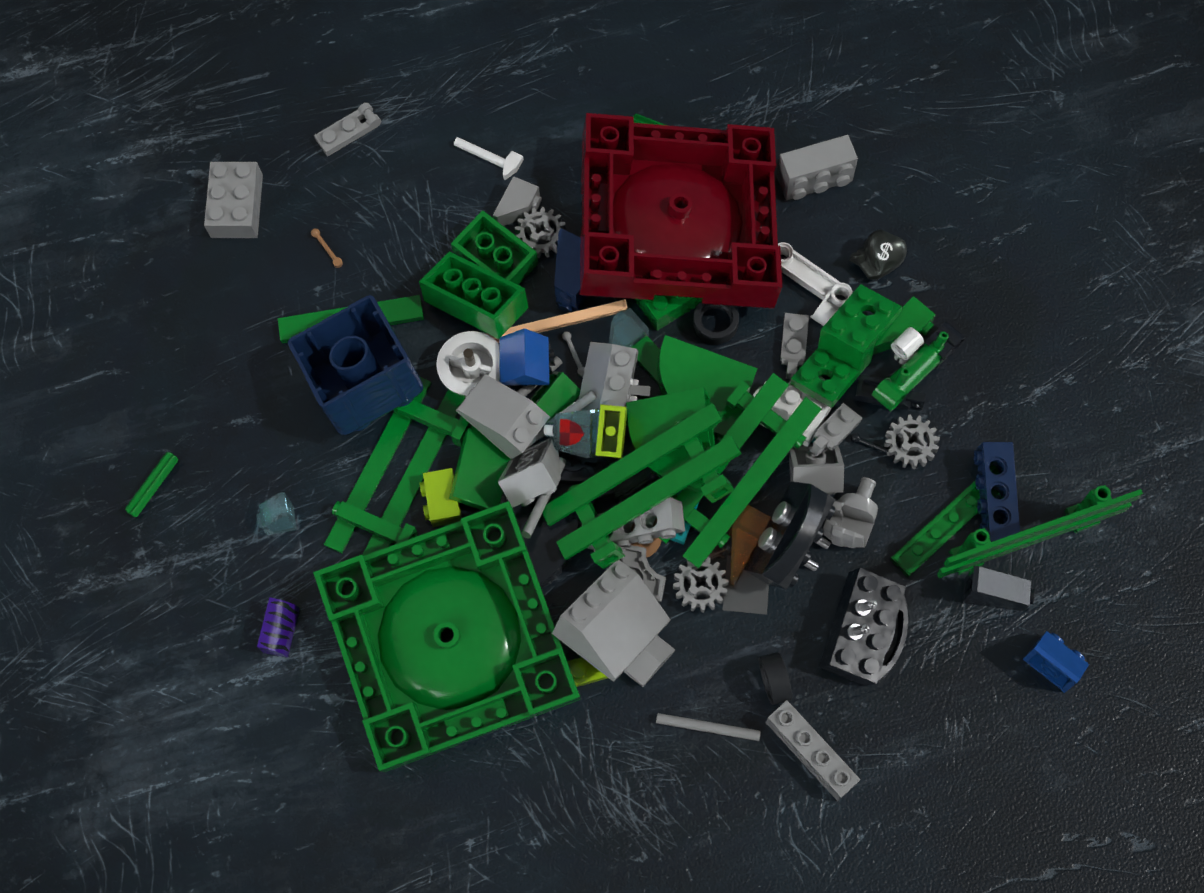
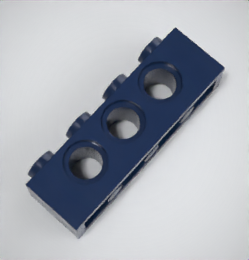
(1002, 456)

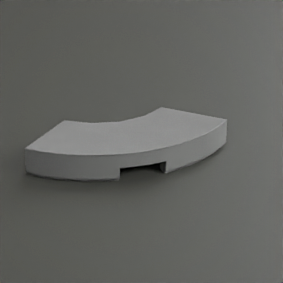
(636, 559)

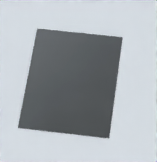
(748, 594)

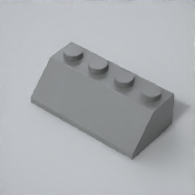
(609, 374)

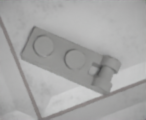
(347, 129)

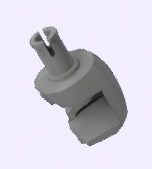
(853, 517)

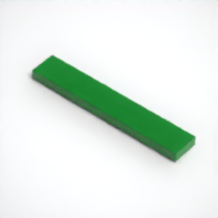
(395, 310)
(940, 529)

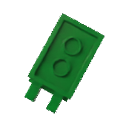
(478, 472)

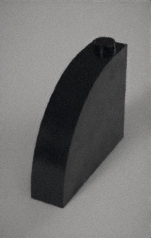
(543, 542)

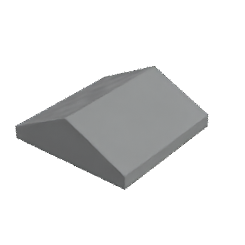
(649, 661)

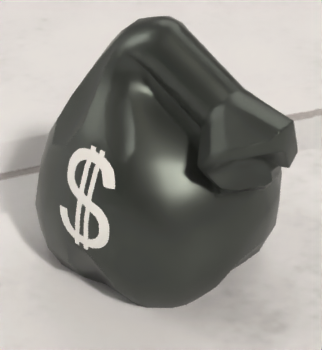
(880, 255)

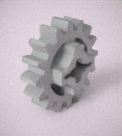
(539, 229)
(919, 447)
(708, 591)

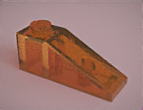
(744, 538)

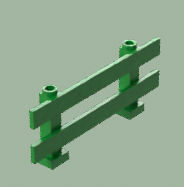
(788, 435)
(1082, 516)
(597, 528)
(388, 529)

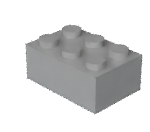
(817, 167)
(233, 200)

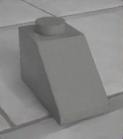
(517, 199)

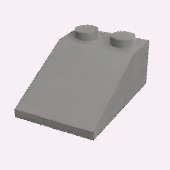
(503, 415)
(531, 474)

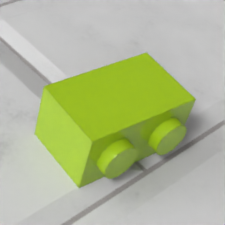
(611, 431)
(437, 489)

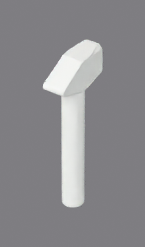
(510, 164)

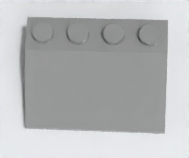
(612, 621)

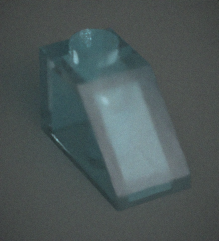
(627, 329)
(277, 515)

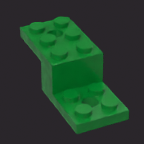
(846, 345)

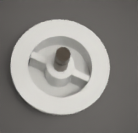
(466, 360)

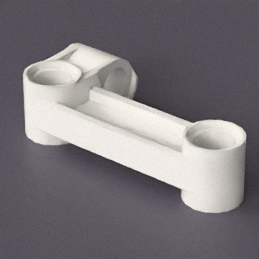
(815, 281)

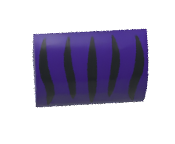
(278, 627)

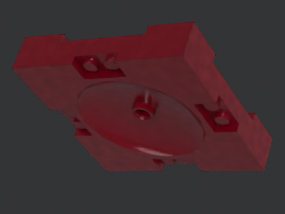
(679, 212)

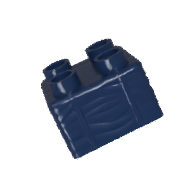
(356, 366)

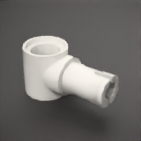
(906, 345)

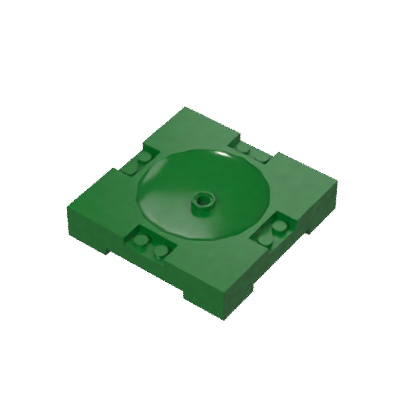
(433, 693)

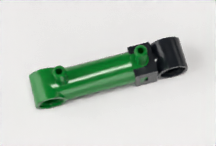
(917, 367)

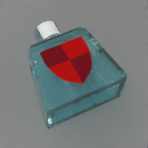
(575, 432)

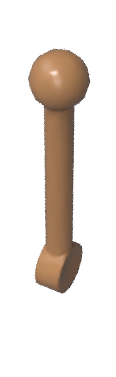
(337, 262)

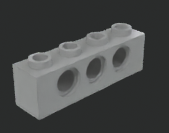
(669, 523)
(812, 750)

